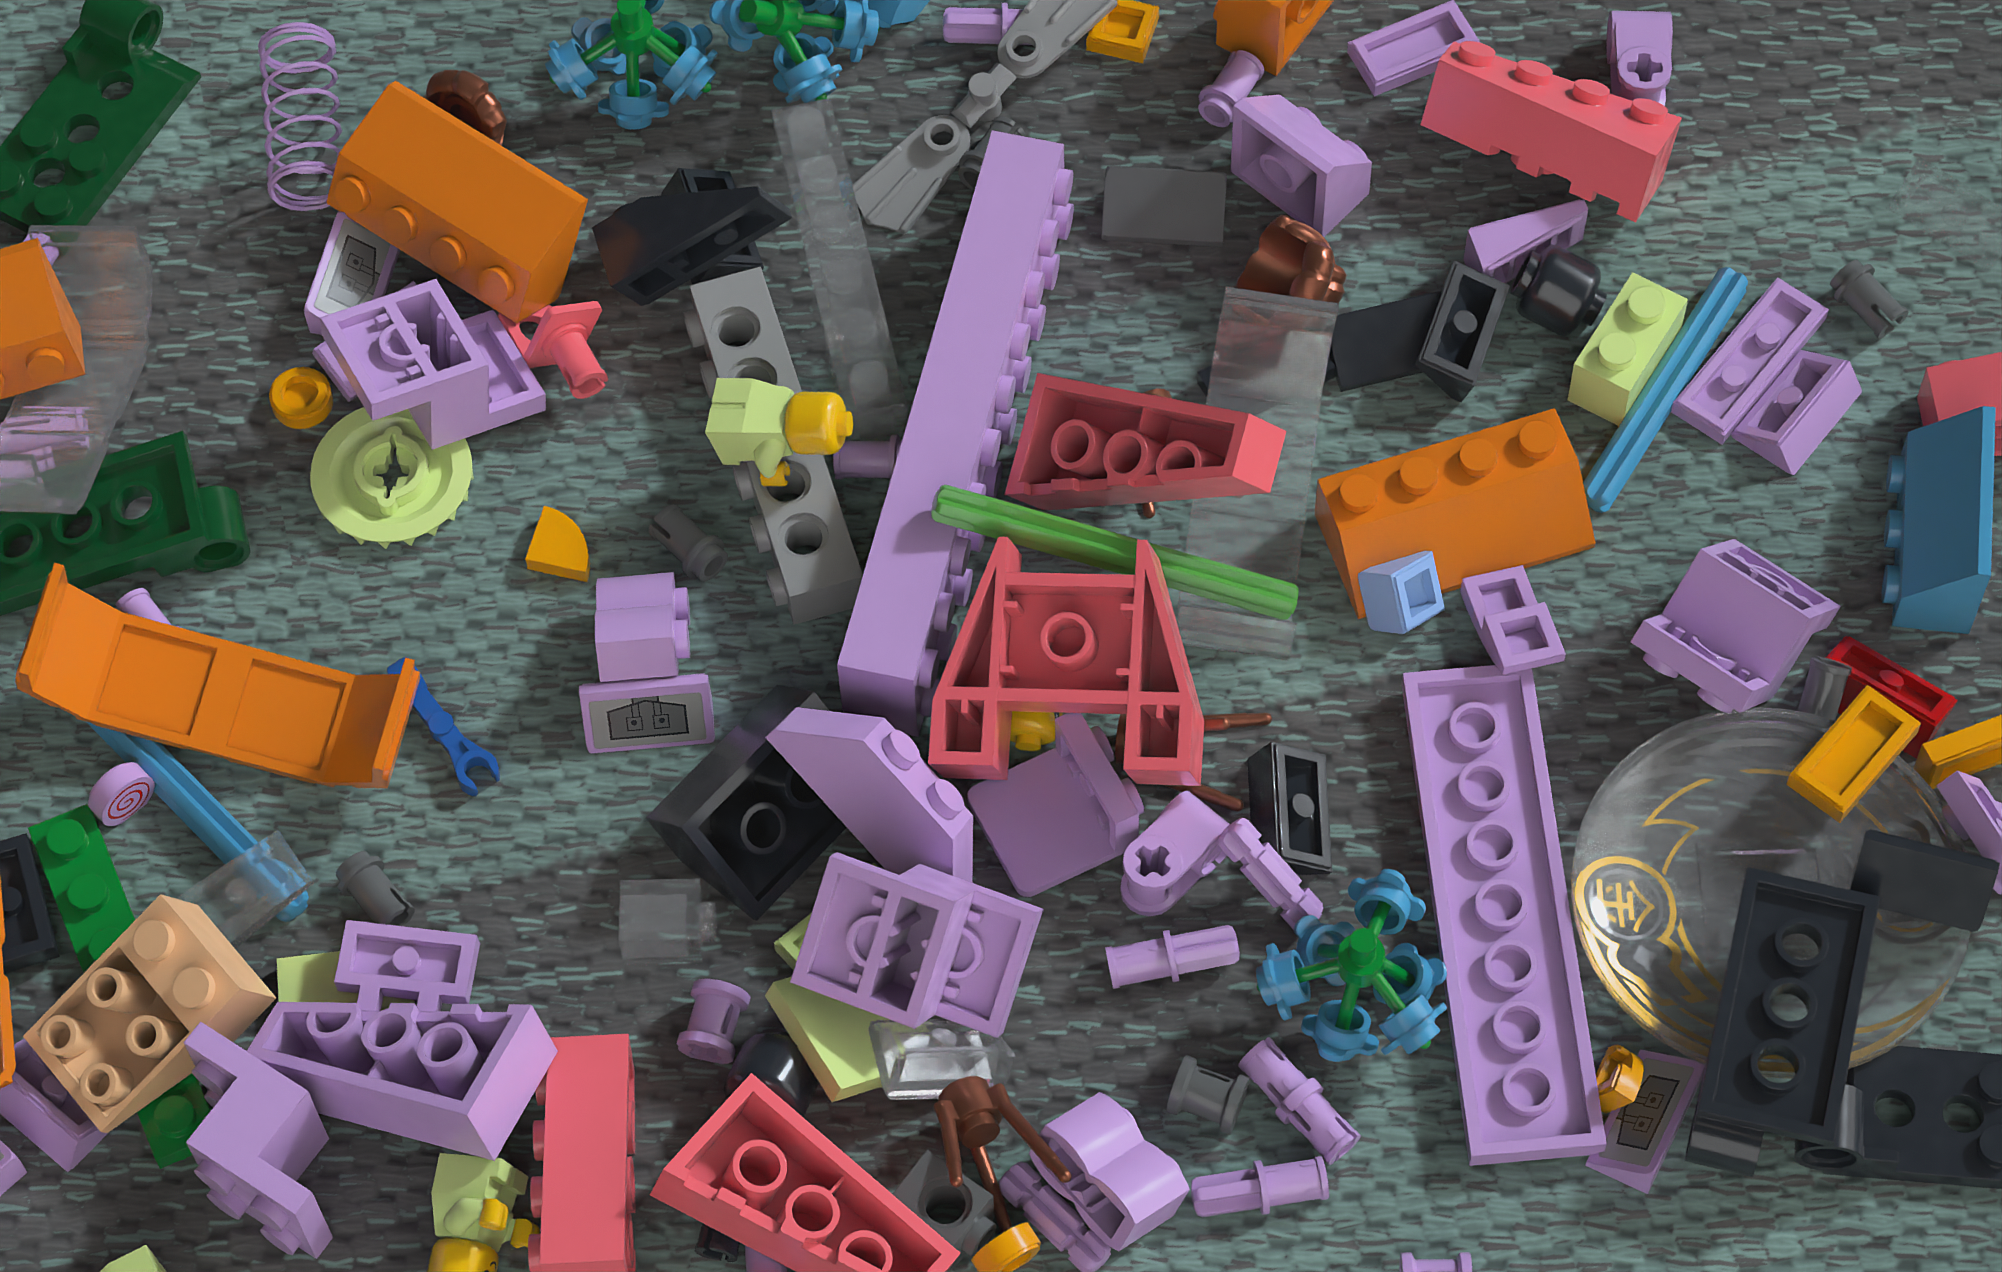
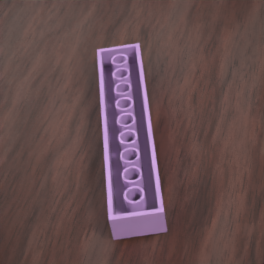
(956, 430)

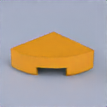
(558, 547)
(1618, 1078)

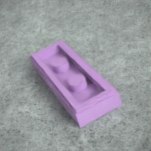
(1749, 360)

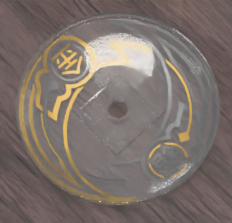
(1668, 862)

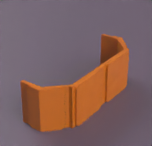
(213, 692)

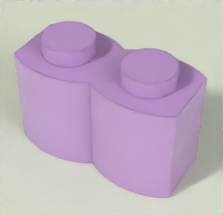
(640, 626)
(1117, 1176)

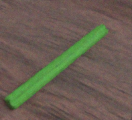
(1112, 551)

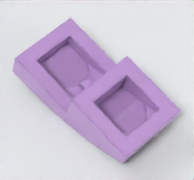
(1510, 621)

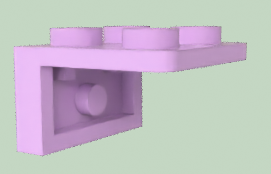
(1059, 810)

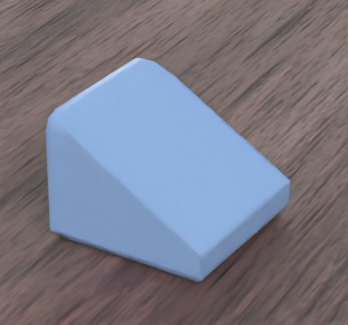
(1401, 593)

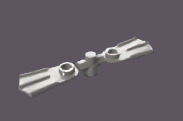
(915, 171)

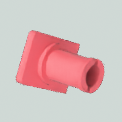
(563, 341)

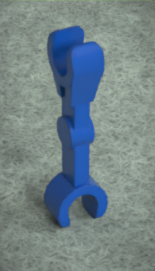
(441, 726)

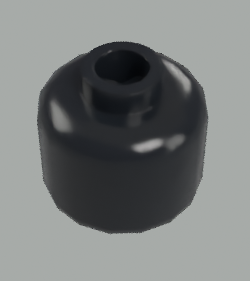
(1558, 290)
(777, 1064)

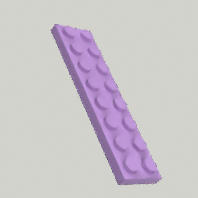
(1502, 916)

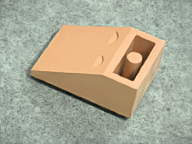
(126, 1019)

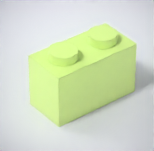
(1626, 348)

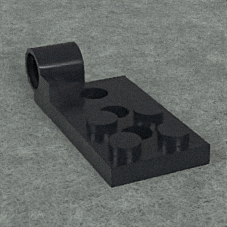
(1733, 1095)
(1926, 1146)

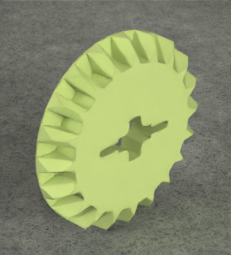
(359, 501)

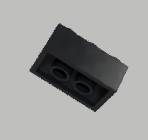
(747, 813)

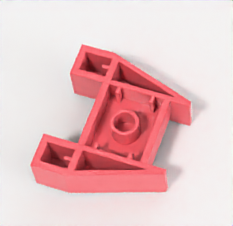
(1068, 650)

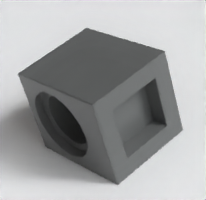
(930, 1187)

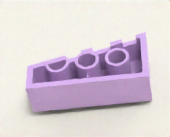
(413, 1072)

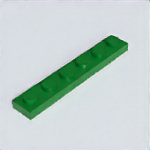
(95, 916)

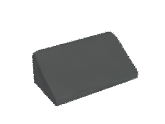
(1164, 206)

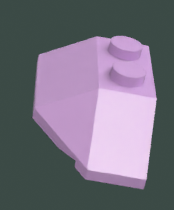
(879, 789)

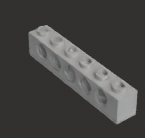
(813, 583)

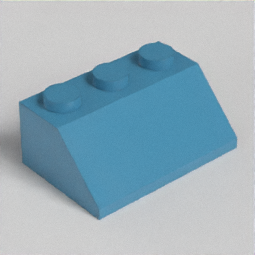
(1941, 523)

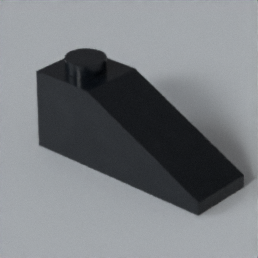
(674, 237)

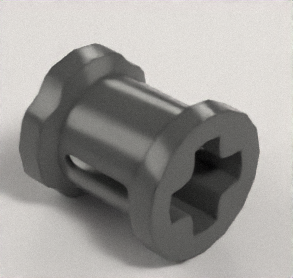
(1207, 1094)

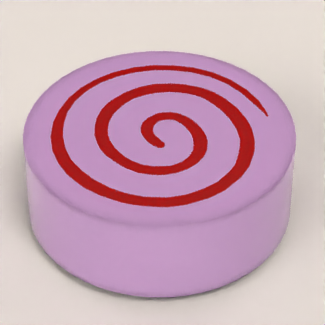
(120, 793)

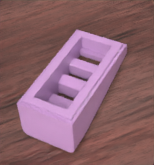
(1504, 244)

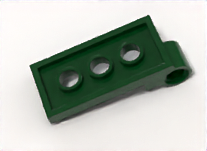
(102, 51)
(177, 533)

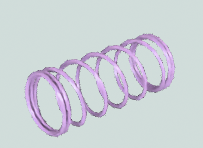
(300, 167)

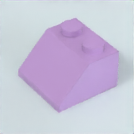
(1297, 161)

